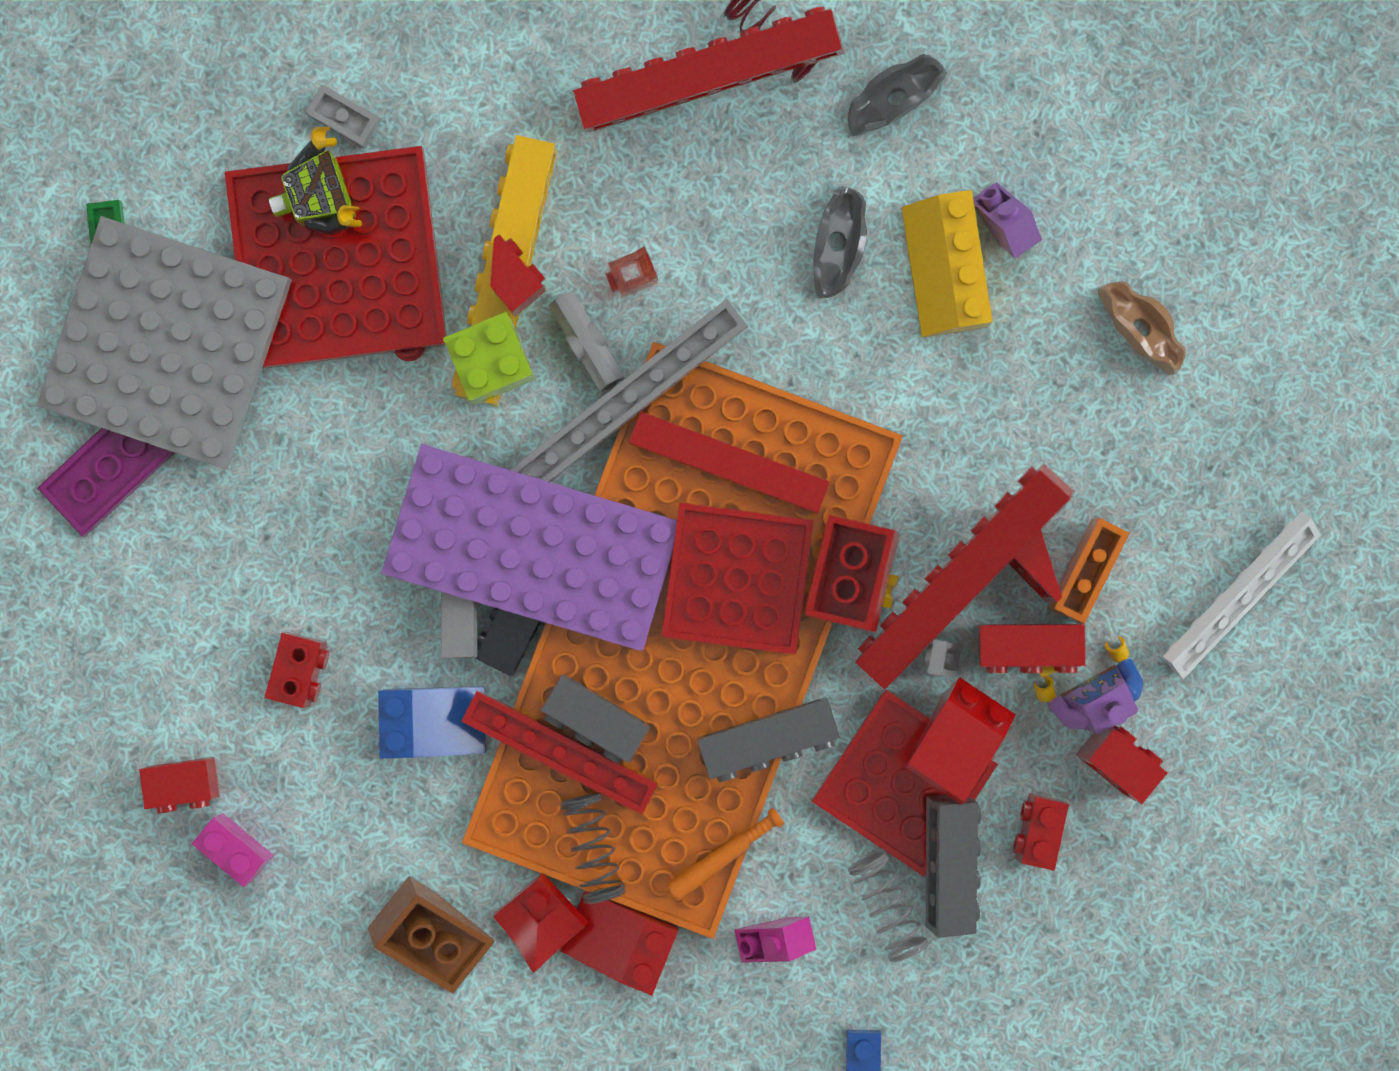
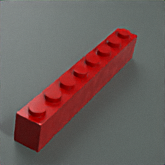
(709, 70)
(965, 575)

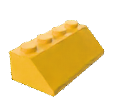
(947, 264)

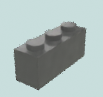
(594, 719)

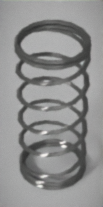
(604, 894)

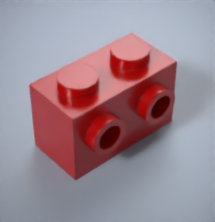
(297, 670)
(1040, 831)

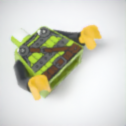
(316, 189)

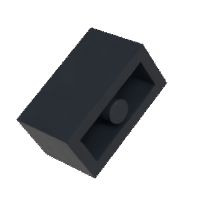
(506, 640)

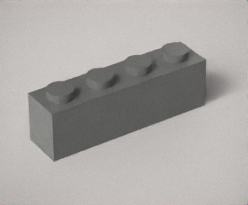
(769, 738)
(952, 866)

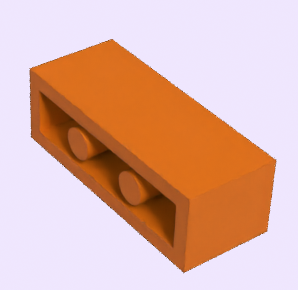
(1089, 570)

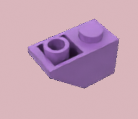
(1007, 219)

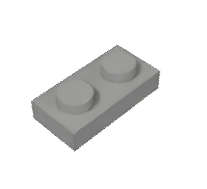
(343, 116)
(943, 658)

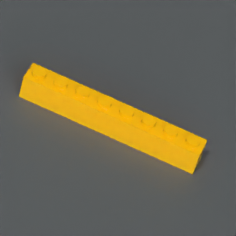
(519, 218)

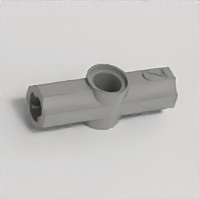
(586, 341)

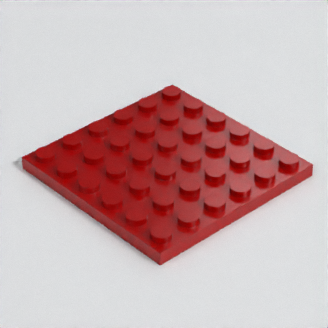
(352, 289)

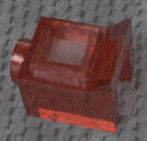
(632, 273)

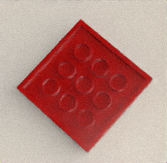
(737, 578)
(874, 788)

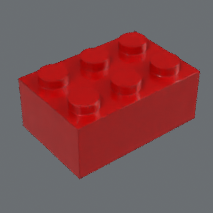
(852, 573)
(1031, 647)

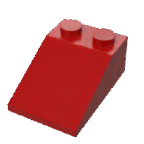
(1036, 569)
(960, 740)
(623, 943)

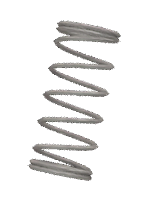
(870, 863)

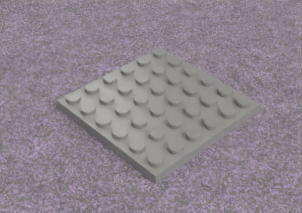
(164, 342)

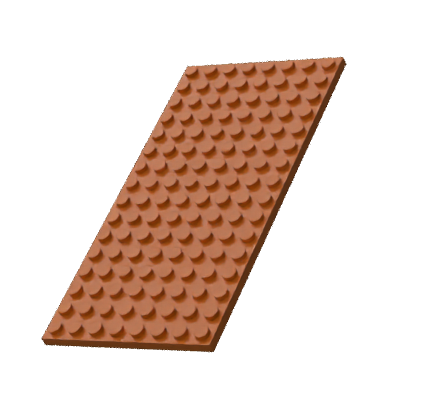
(679, 683)

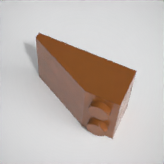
(429, 935)

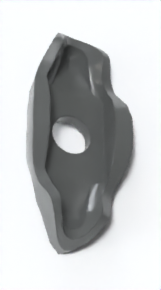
(915, 79)
(847, 217)

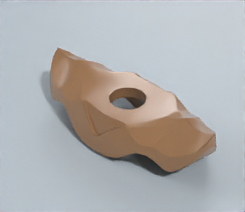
(1127, 307)

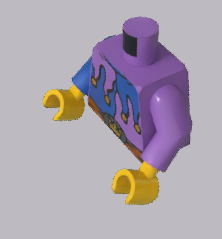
(1100, 700)

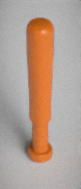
(713, 863)

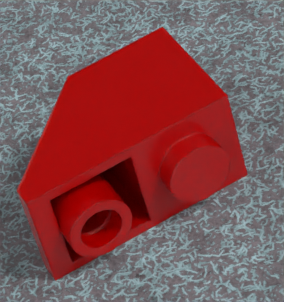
(512, 279)

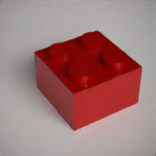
(1122, 763)

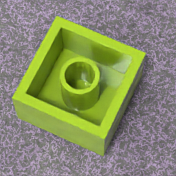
(489, 358)

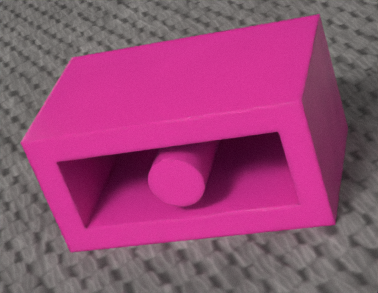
(232, 849)

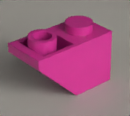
(775, 940)

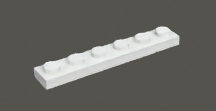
(1242, 595)

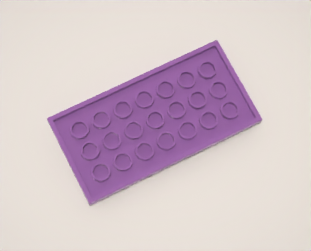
(531, 547)

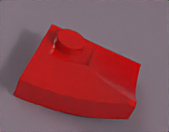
(539, 921)

